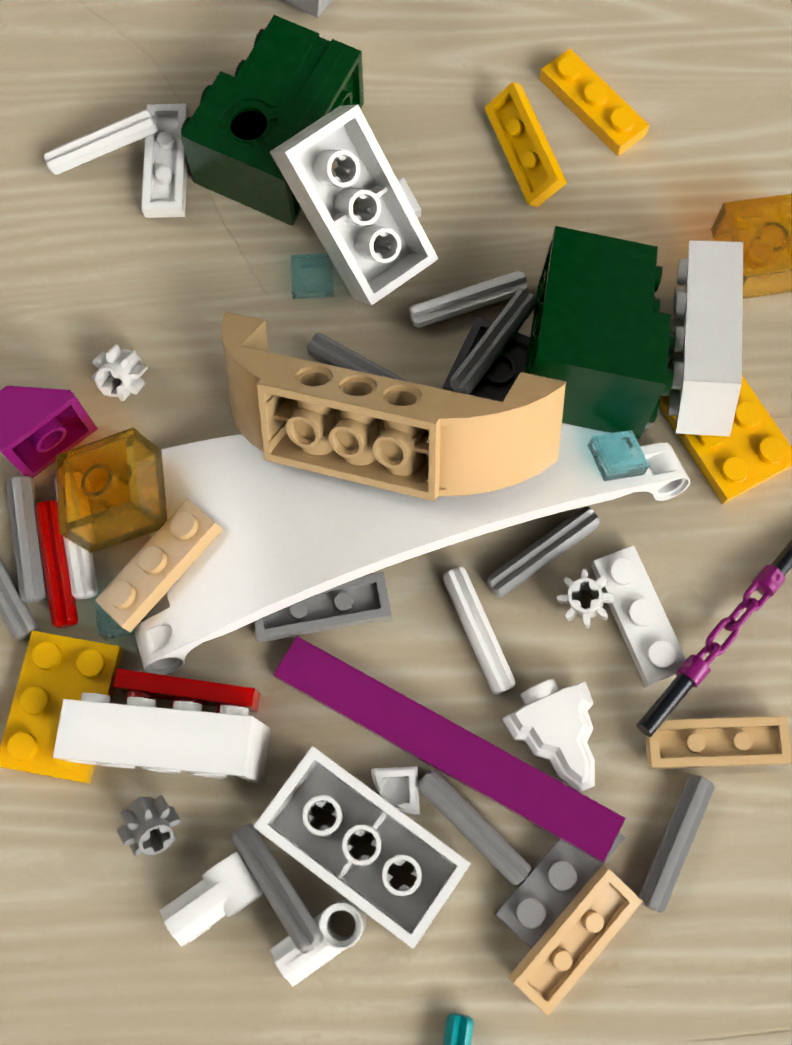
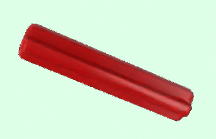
(60, 599)

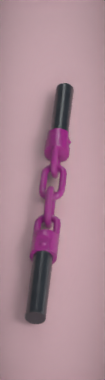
(695, 668)

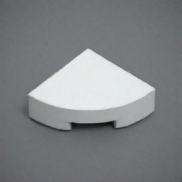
(398, 787)

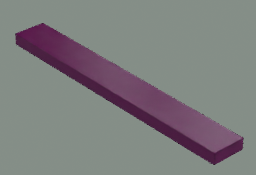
(451, 749)

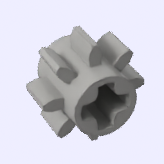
(148, 825)

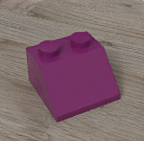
(40, 425)

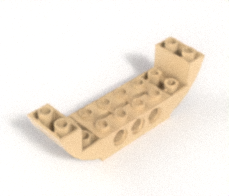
(387, 428)

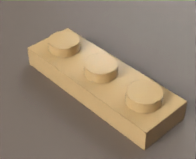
(158, 565)
(720, 743)
(575, 940)

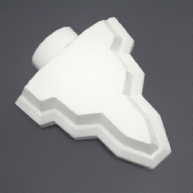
(557, 729)

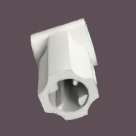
(221, 893)
(297, 965)

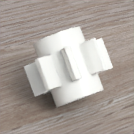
(119, 372)
(575, 591)

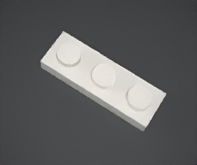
(165, 164)
(640, 616)

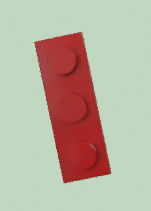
(184, 689)

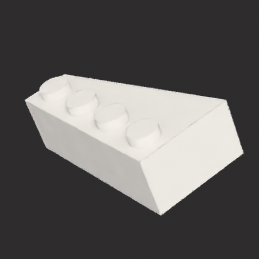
(163, 738)

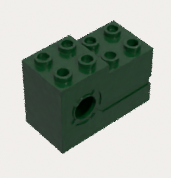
(274, 95)
(602, 331)

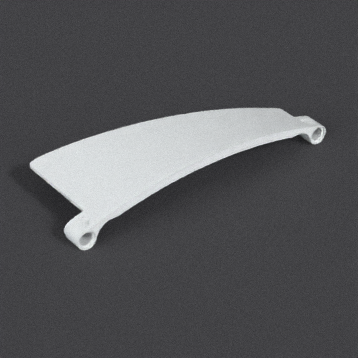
(308, 532)

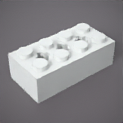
(329, 201)
(707, 338)
(364, 880)

